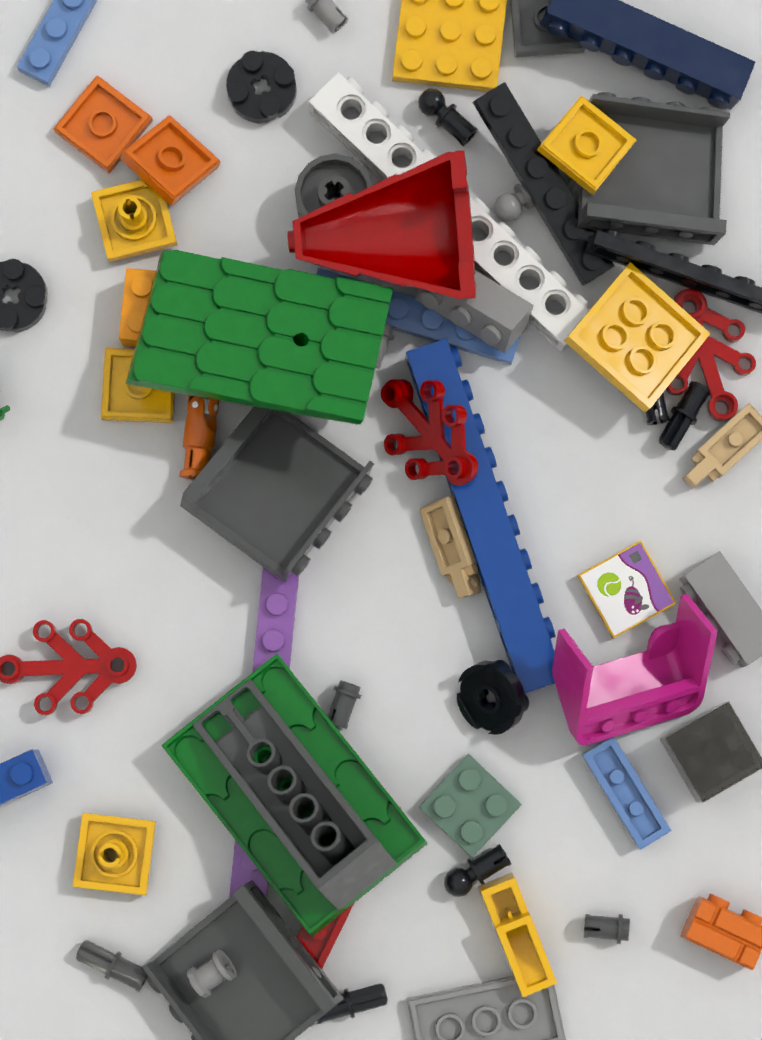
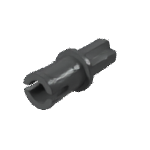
(112, 965)

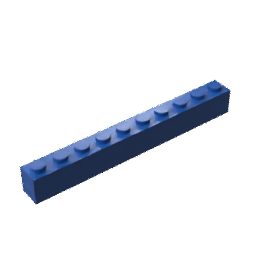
(490, 529)

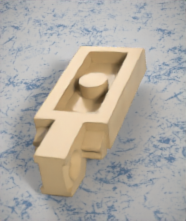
(726, 446)
(451, 545)

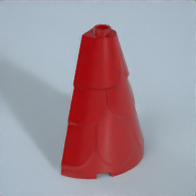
(399, 230)

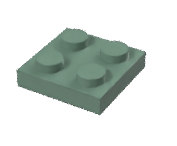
(470, 805)

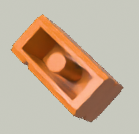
(724, 931)

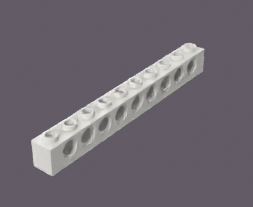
(344, 93)

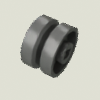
(328, 178)

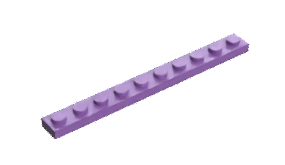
(273, 637)

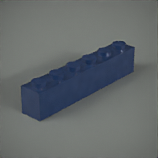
(652, 46)

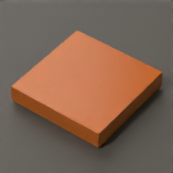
(102, 124)
(170, 160)

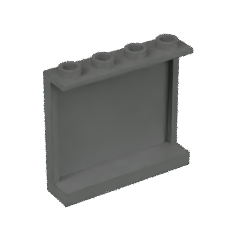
(667, 178)
(276, 490)
(276, 983)

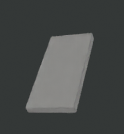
(486, 1013)

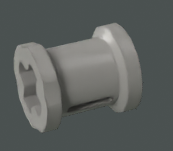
(211, 973)

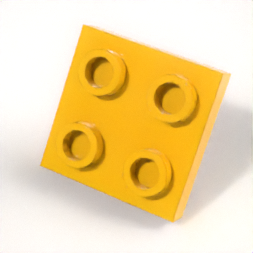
(133, 220)
(114, 853)

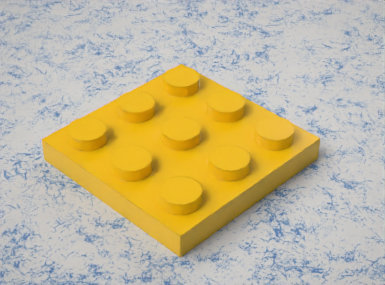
(450, 43)
(637, 337)

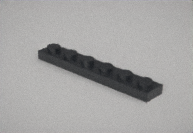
(540, 180)
(676, 269)

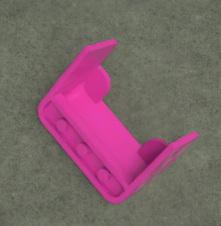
(638, 688)

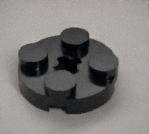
(256, 67)
(32, 296)
(508, 692)

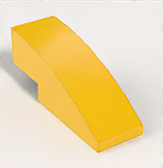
(517, 934)

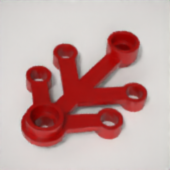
(708, 350)
(399, 394)
(72, 667)

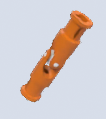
(199, 435)

